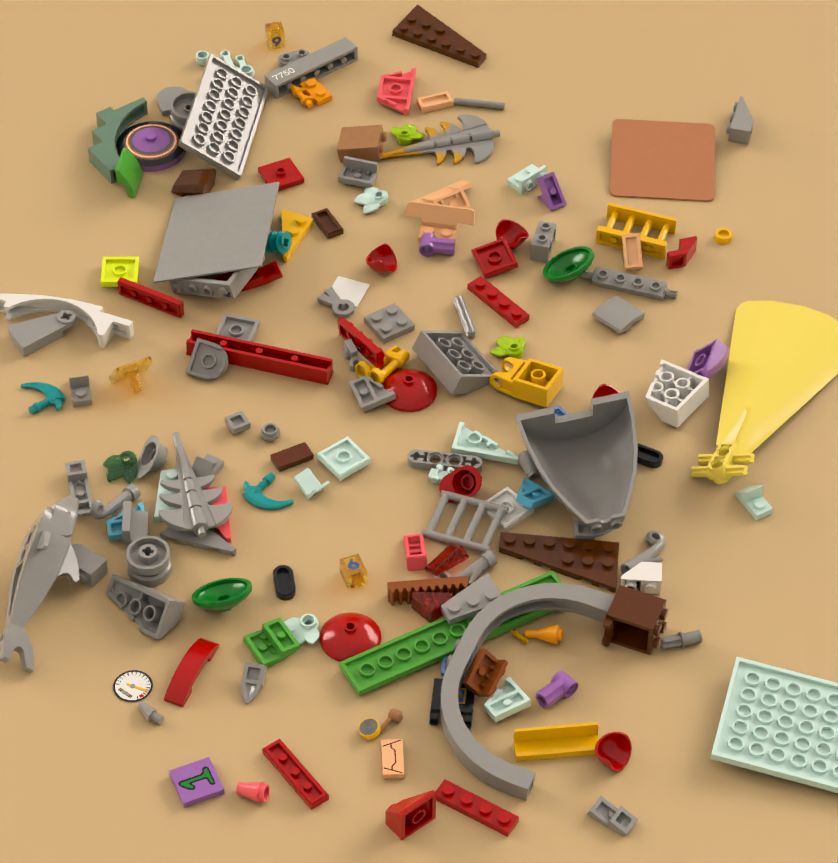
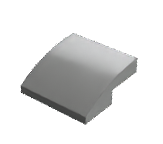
(618, 314)

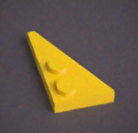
(297, 226)

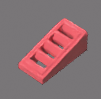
(415, 553)

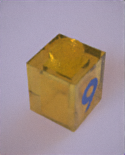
(275, 35)
(353, 571)

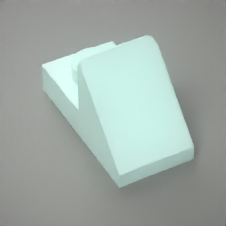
(754, 502)

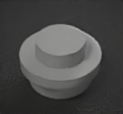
(270, 432)

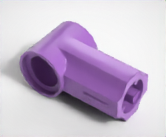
(431, 244)
(560, 686)

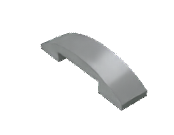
(79, 486)

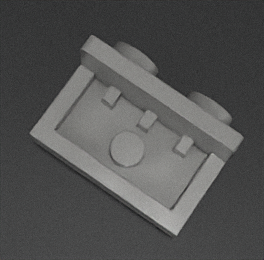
(358, 172)

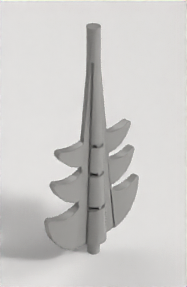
(192, 500)

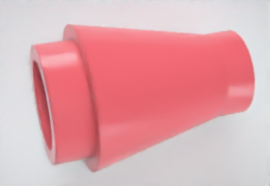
(254, 790)

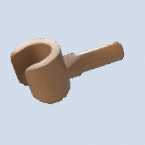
(394, 715)

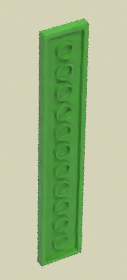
(423, 647)

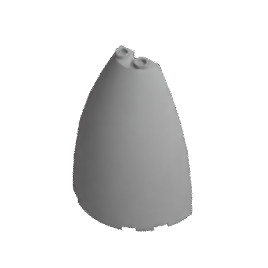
(587, 457)

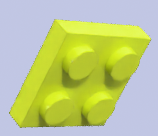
(118, 267)

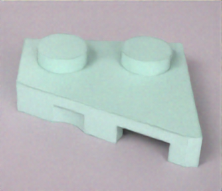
(506, 701)

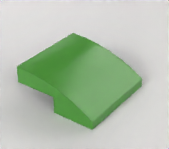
(129, 172)
(271, 643)

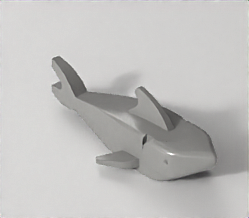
(41, 560)

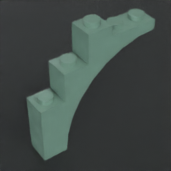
(110, 126)

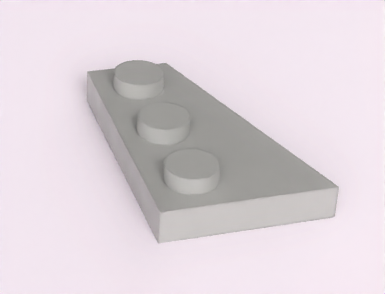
(470, 600)

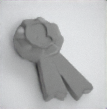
(340, 307)

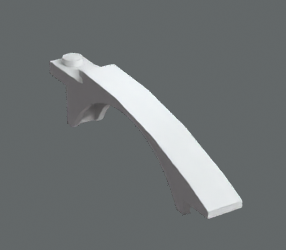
(101, 323)

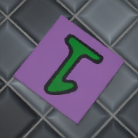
(196, 782)

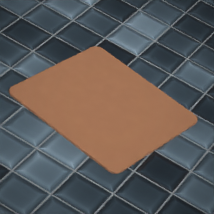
(662, 160)

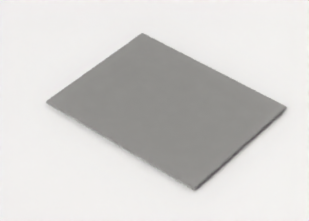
(217, 232)

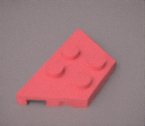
(397, 90)

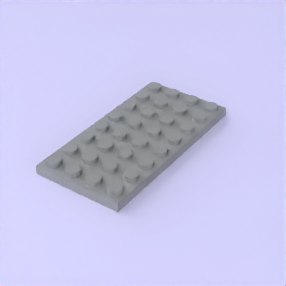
(223, 116)

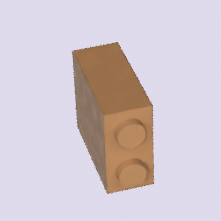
(362, 142)

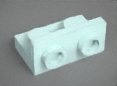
(526, 178)

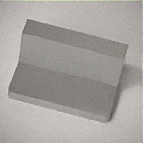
(133, 523)

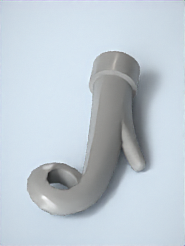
(98, 510)
(649, 554)
(485, 561)

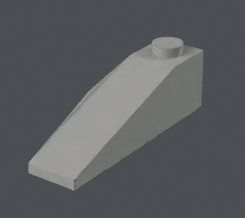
(149, 608)

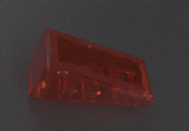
(448, 558)

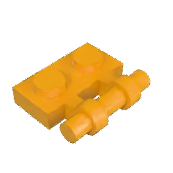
(311, 92)

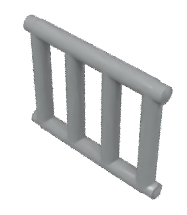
(463, 501)

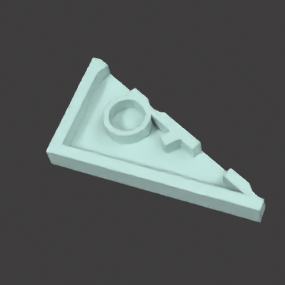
(475, 444)

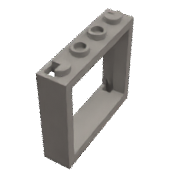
(214, 288)

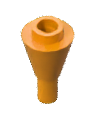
(549, 634)

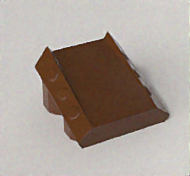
(194, 182)

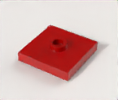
(283, 172)
(494, 258)

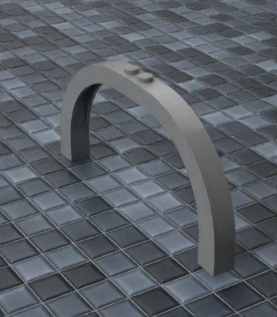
(538, 597)

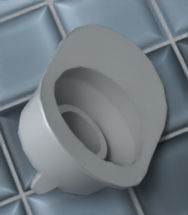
(151, 457)

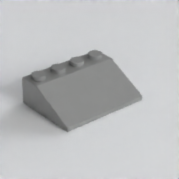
(454, 360)

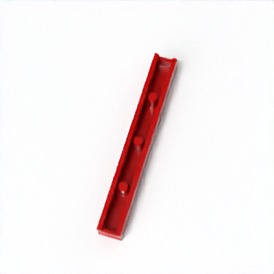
(268, 358)

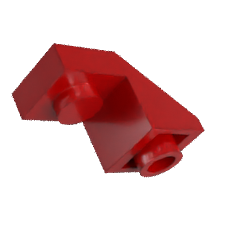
(682, 256)

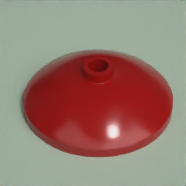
(412, 388)
(349, 635)

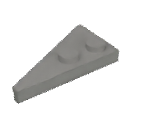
(211, 540)

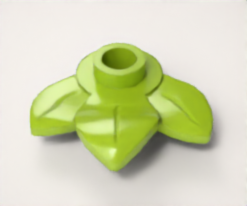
(406, 134)
(509, 346)

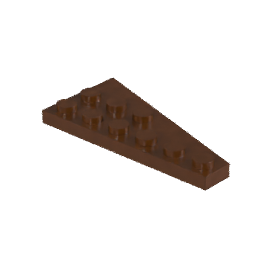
(429, 32)
(571, 557)

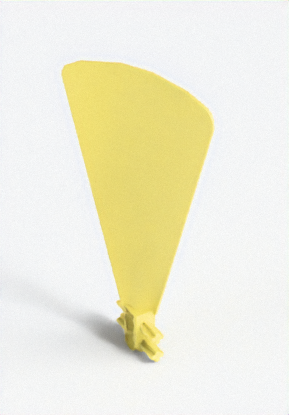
(774, 367)

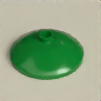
(569, 264)
(222, 594)

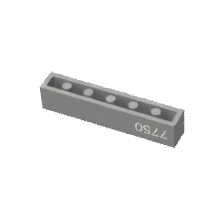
(313, 65)

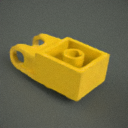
(529, 380)

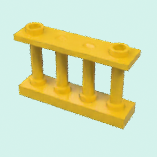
(649, 246)

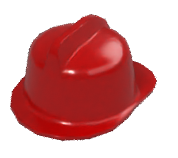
(462, 481)

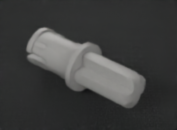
(681, 639)

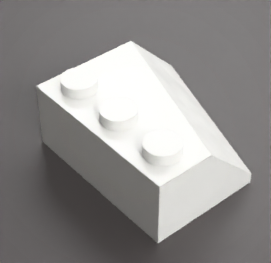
(676, 393)

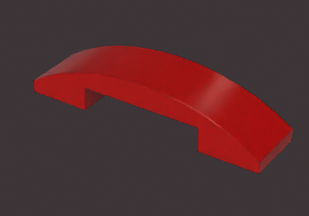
(188, 671)

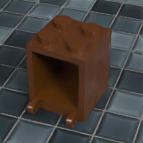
(635, 620)

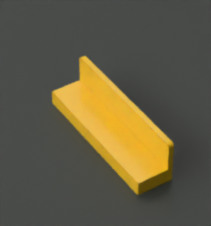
(555, 741)

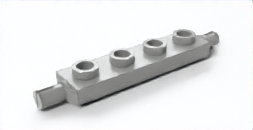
(629, 283)

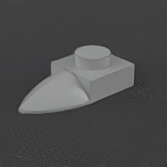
(581, 531)
(252, 680)

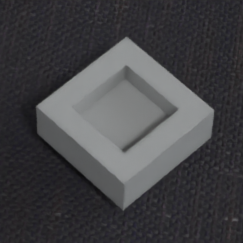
(237, 422)

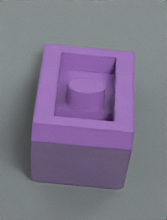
(551, 192)

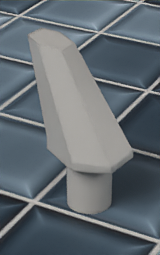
(150, 713)

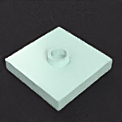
(343, 458)

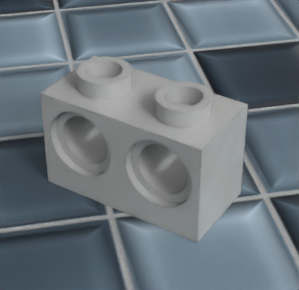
(543, 242)

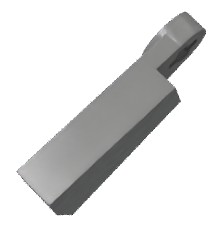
(41, 331)

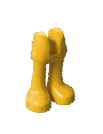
(394, 359)

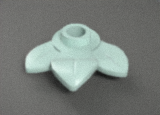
(372, 199)
(304, 628)

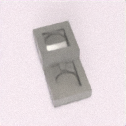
(615, 819)

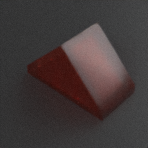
(429, 604)

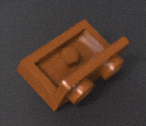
(484, 674)

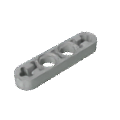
(445, 459)

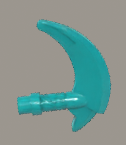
(53, 394)
(257, 499)

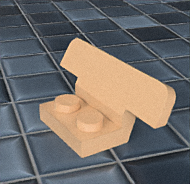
(450, 195)
(439, 219)

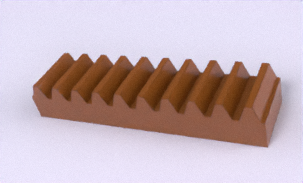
(402, 590)

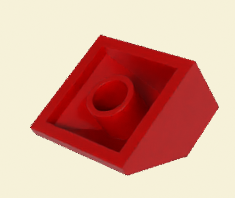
(411, 814)

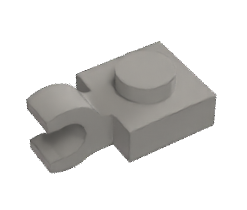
(351, 353)

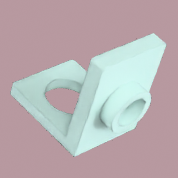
(308, 483)

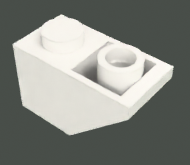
(644, 578)

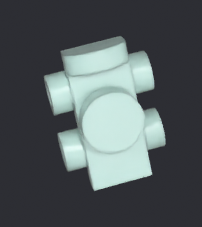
(437, 474)

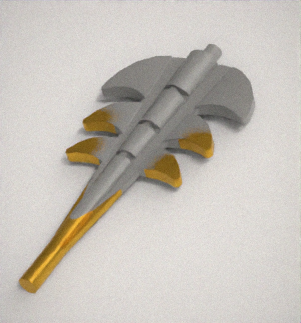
(475, 137)

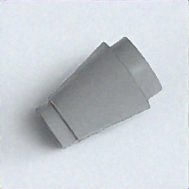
(528, 465)

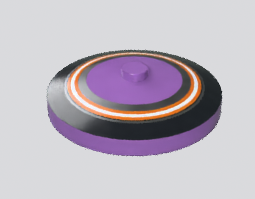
(152, 145)

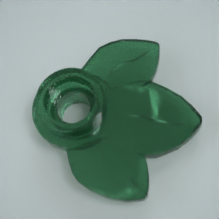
(119, 468)

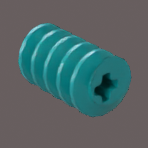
(278, 242)

